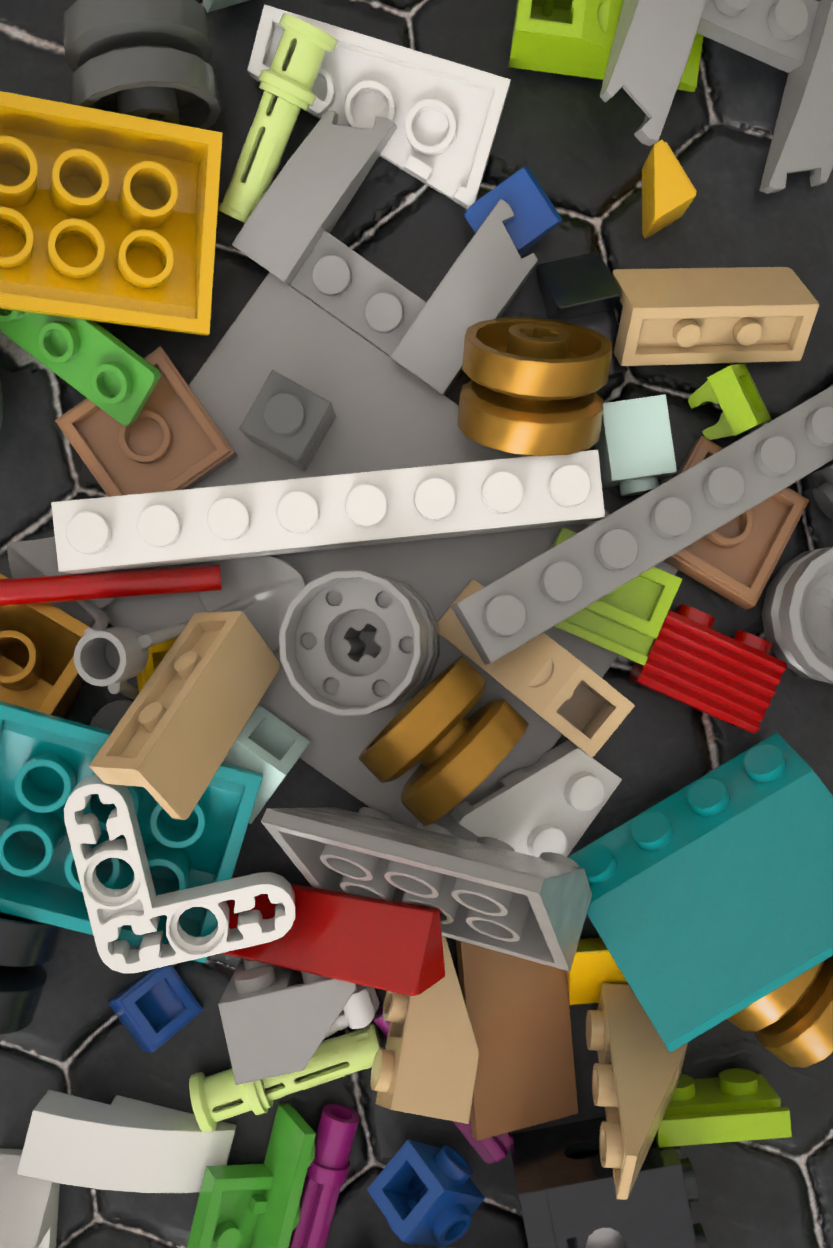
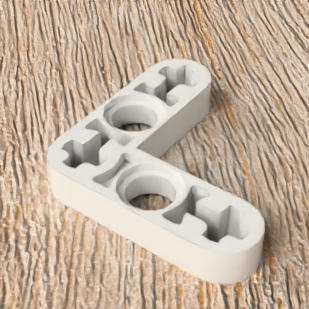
(141, 907)

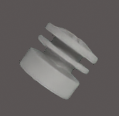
(324, 648)

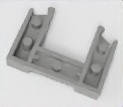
(790, 35)
(294, 242)

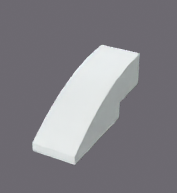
(120, 1145)

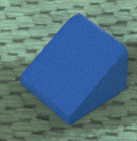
(531, 206)
(155, 1007)

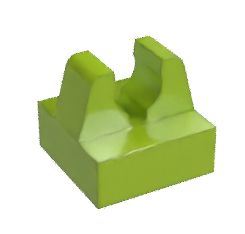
(738, 399)

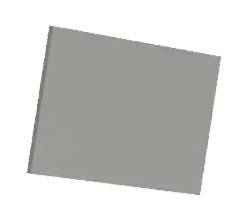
(380, 424)

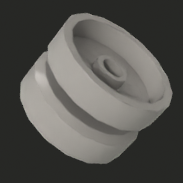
(800, 614)

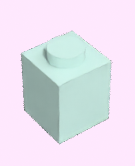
(636, 445)
(267, 748)

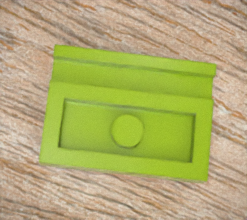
(626, 617)
(723, 1110)

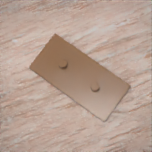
(522, 1041)

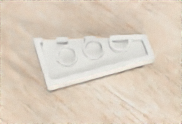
(440, 107)

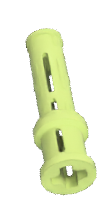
(286, 92)
(219, 1098)

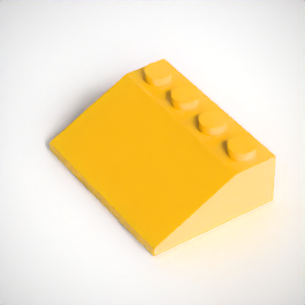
(107, 215)

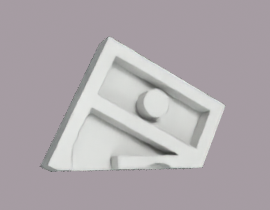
(543, 804)

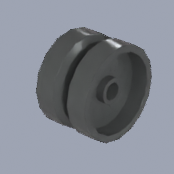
(142, 59)

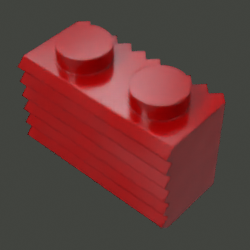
(710, 670)

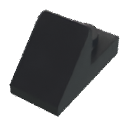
(583, 294)

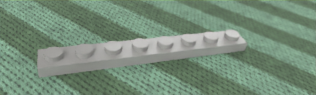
(648, 530)

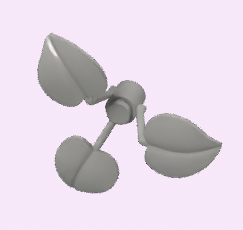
(112, 655)

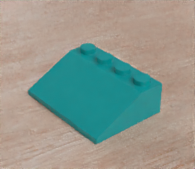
(39, 880)
(718, 890)

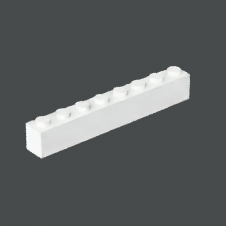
(326, 512)

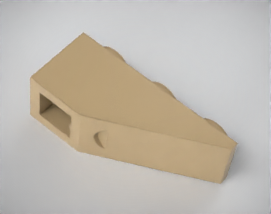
(549, 683)
(428, 1052)
(631, 1081)

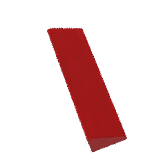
(354, 940)

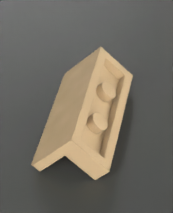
(712, 315)
(190, 711)

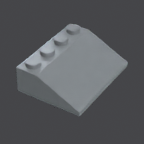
(481, 887)

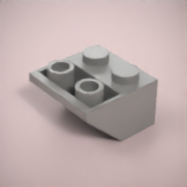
(277, 1018)

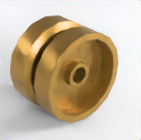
(533, 385)
(452, 749)
(795, 1018)

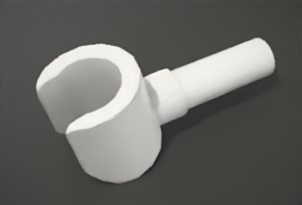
(358, 1010)

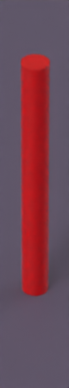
(109, 585)

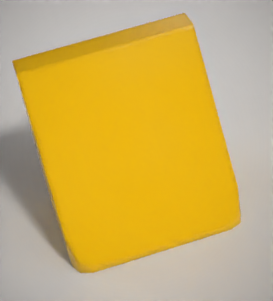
(664, 189)
(589, 970)

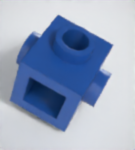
(427, 1194)

